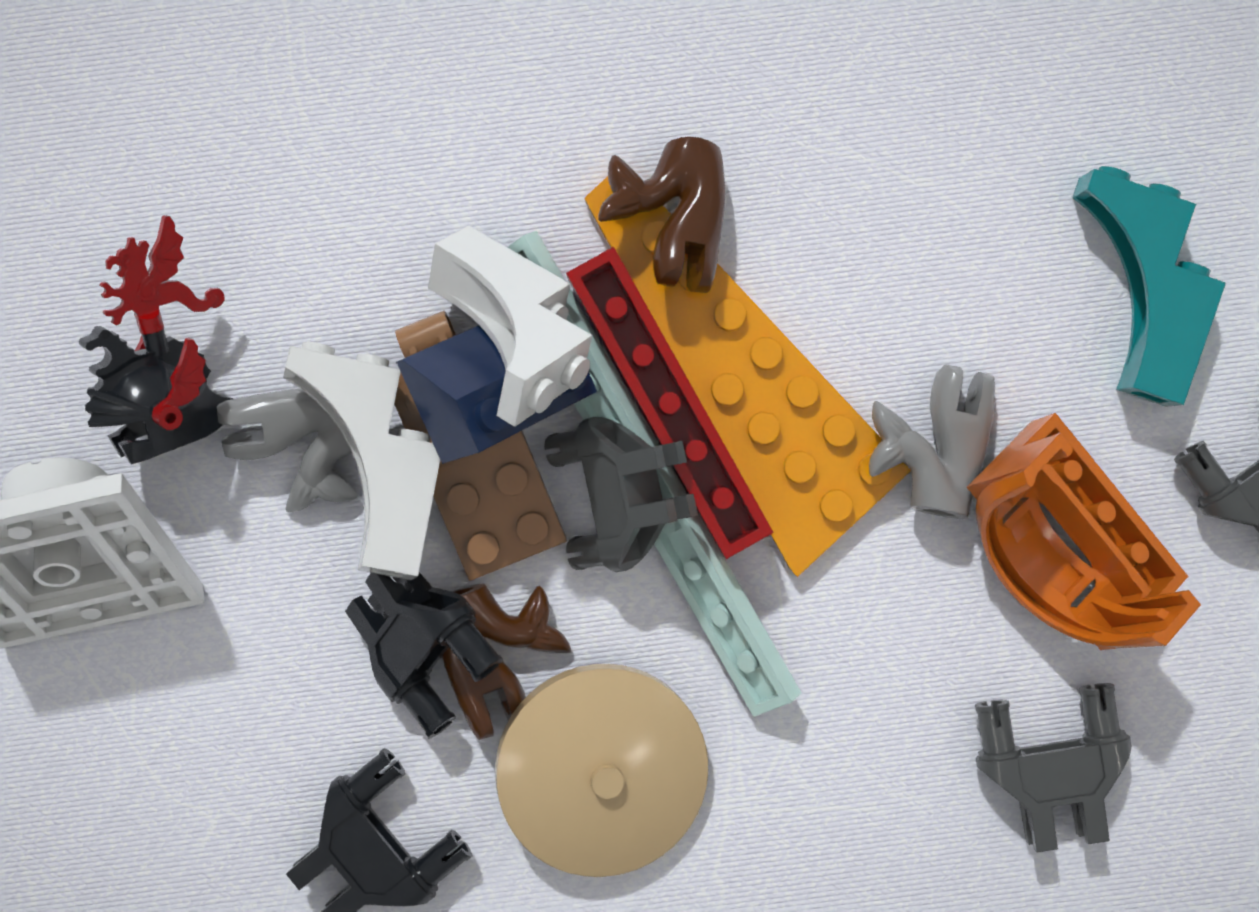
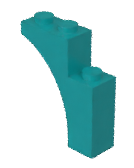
(1168, 301)

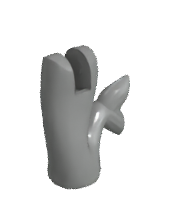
(285, 420)
(960, 438)

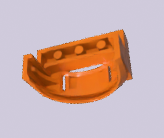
(1132, 570)

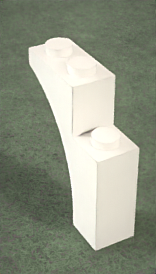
(520, 312)
(394, 470)

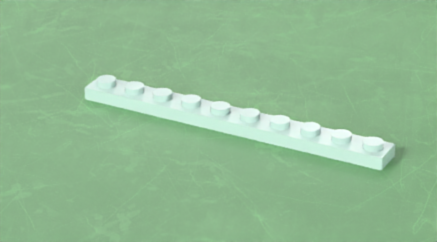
(686, 543)

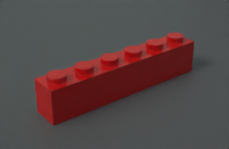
(668, 401)

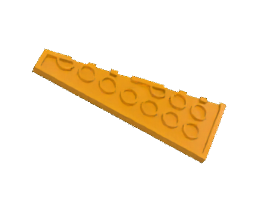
(774, 411)

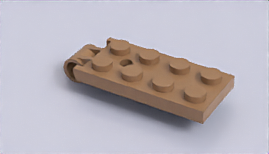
(490, 499)

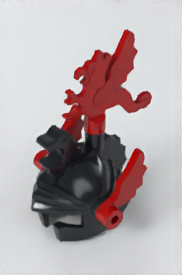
(163, 381)

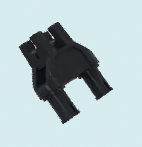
(411, 634)
(367, 851)

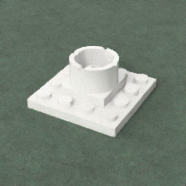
(82, 553)

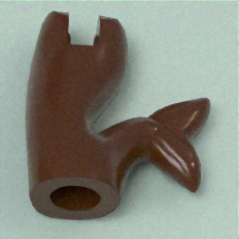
(695, 174)
(526, 630)

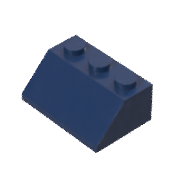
(460, 391)

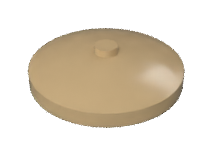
(601, 770)

